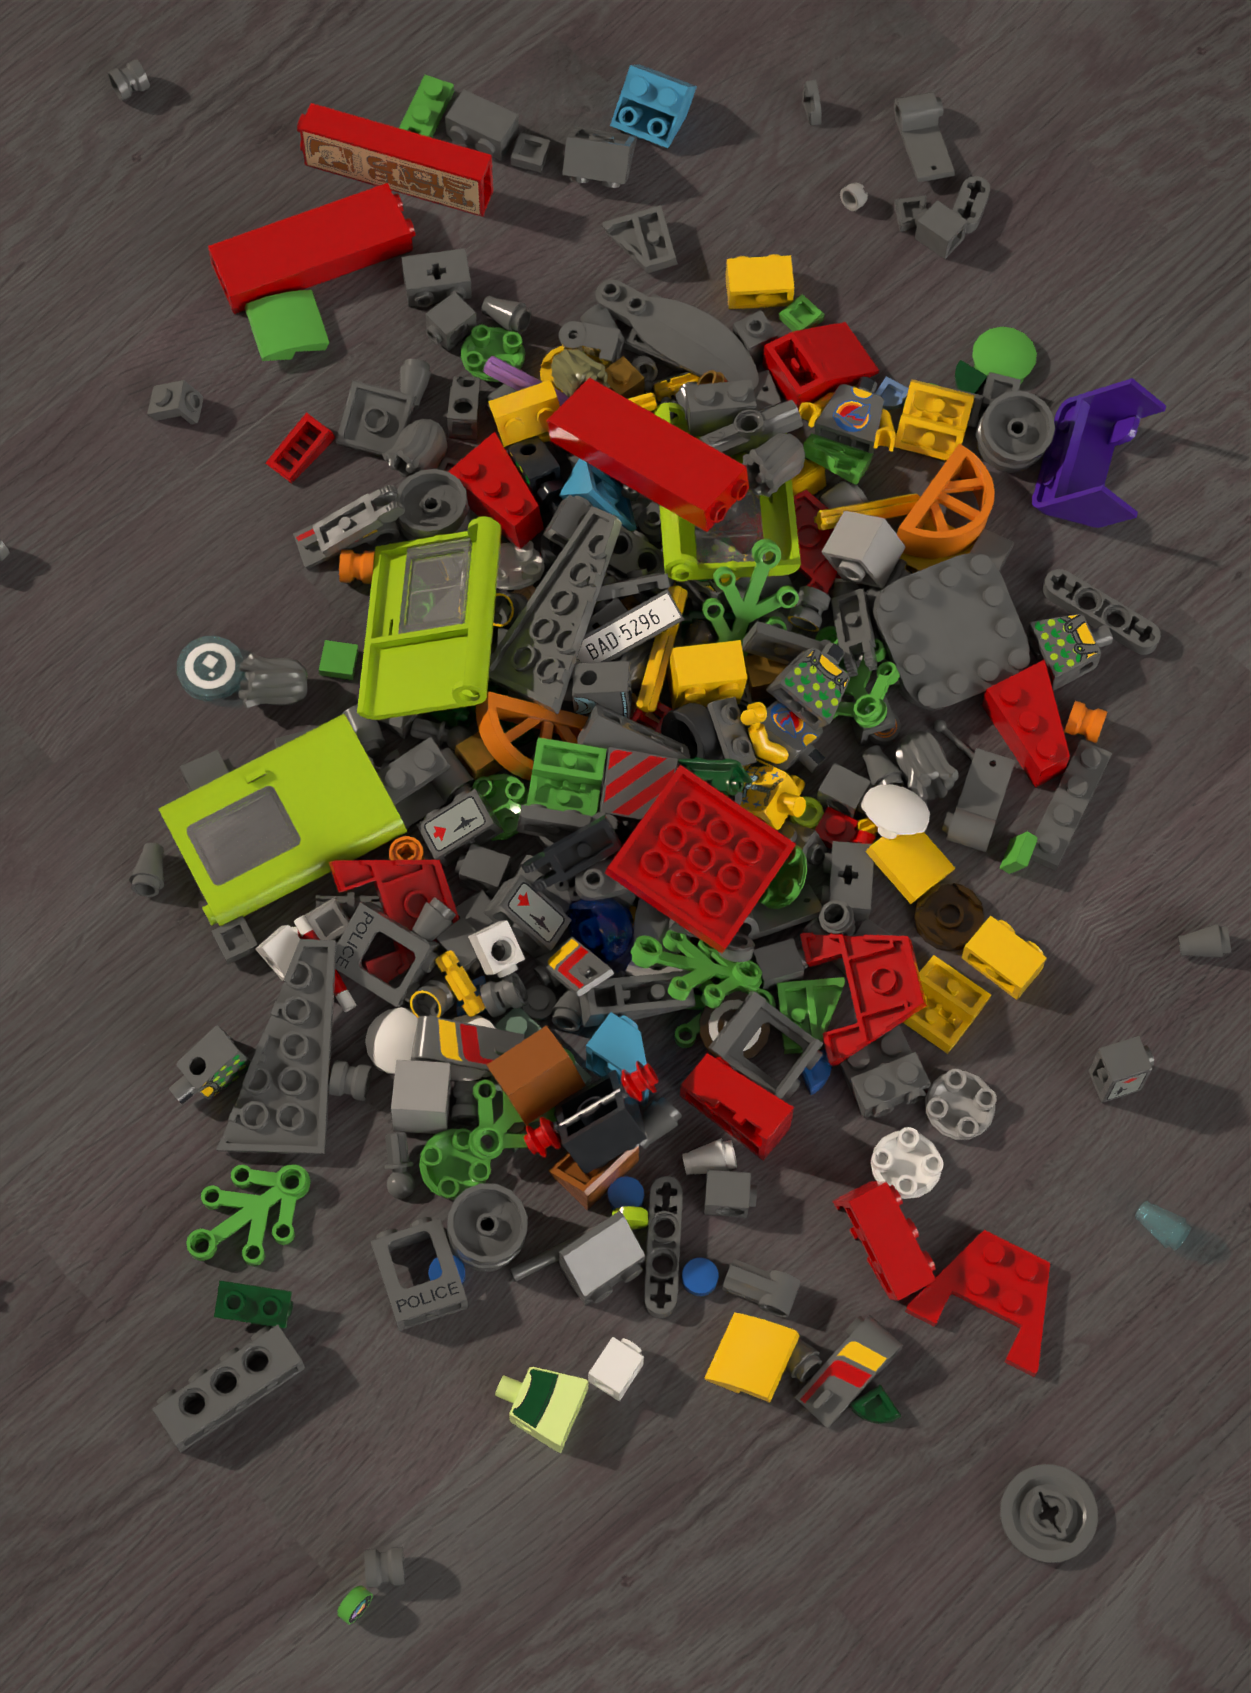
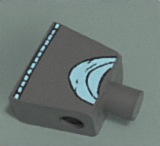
(601, 684)

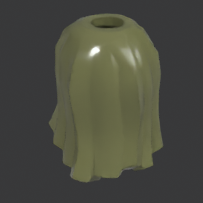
(573, 368)

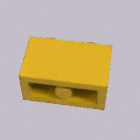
(759, 281)
(524, 412)
(1004, 957)

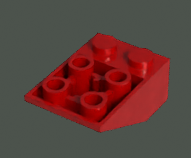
(816, 362)

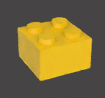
(706, 673)

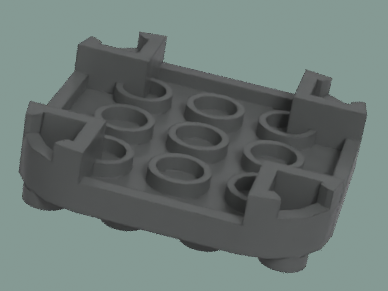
(951, 631)

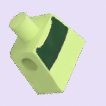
(544, 1404)

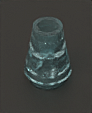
(1163, 1225)

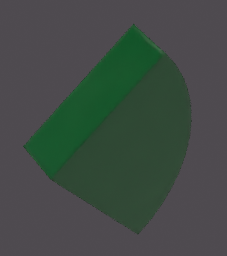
(968, 378)
(875, 1407)

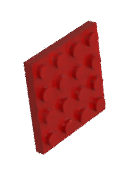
(700, 859)

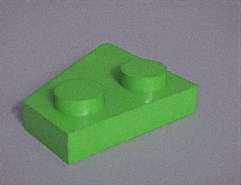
(837, 457)
(809, 1006)

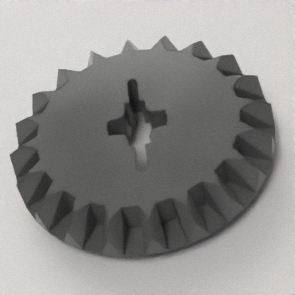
(1058, 1489)

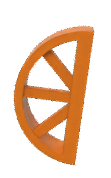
(943, 541)
(527, 716)

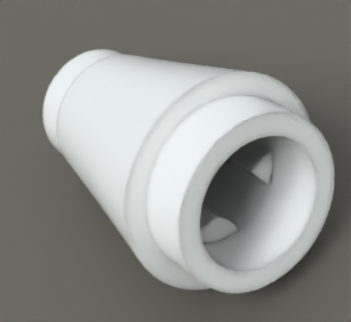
(712, 1156)

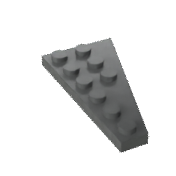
(548, 633)

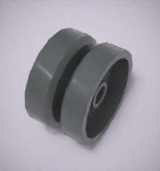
(1031, 436)
(433, 505)
(484, 1205)

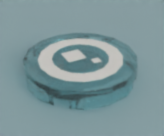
(210, 668)

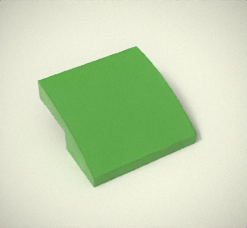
(286, 325)
(566, 776)

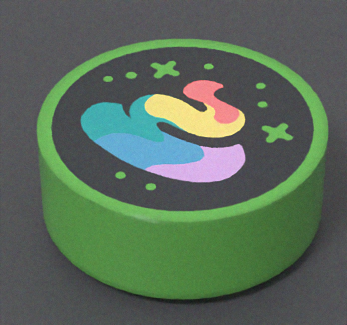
(354, 1604)

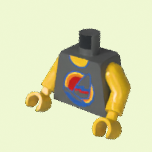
(852, 417)
(781, 736)

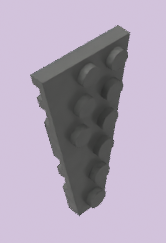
(289, 1075)

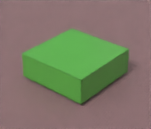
(801, 314)
(338, 660)
(1018, 852)

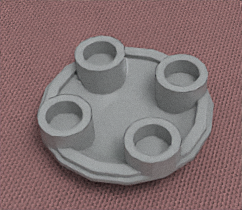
(960, 1105)

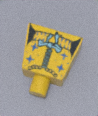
(771, 794)

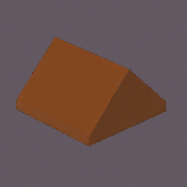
(536, 1075)
(591, 1187)

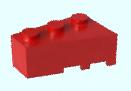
(499, 491)
(1030, 722)
(737, 1105)
(887, 1238)

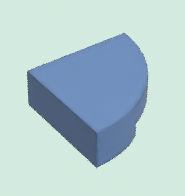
(893, 393)

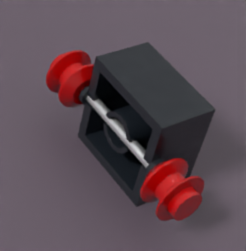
(597, 1119)

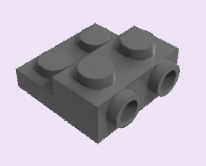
(885, 1075)

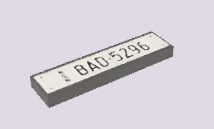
(630, 630)

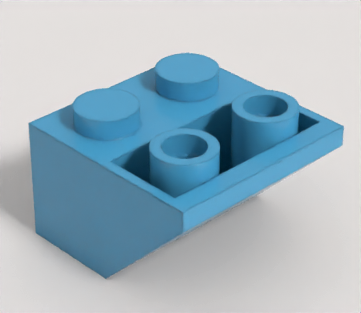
(652, 105)

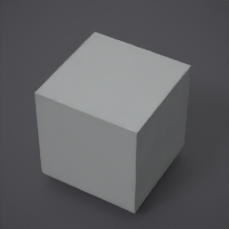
(863, 549)
(421, 1096)

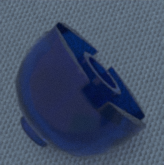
(602, 927)

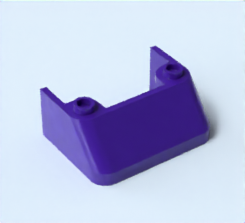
(1082, 449)

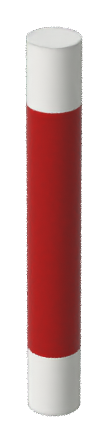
(340, 989)

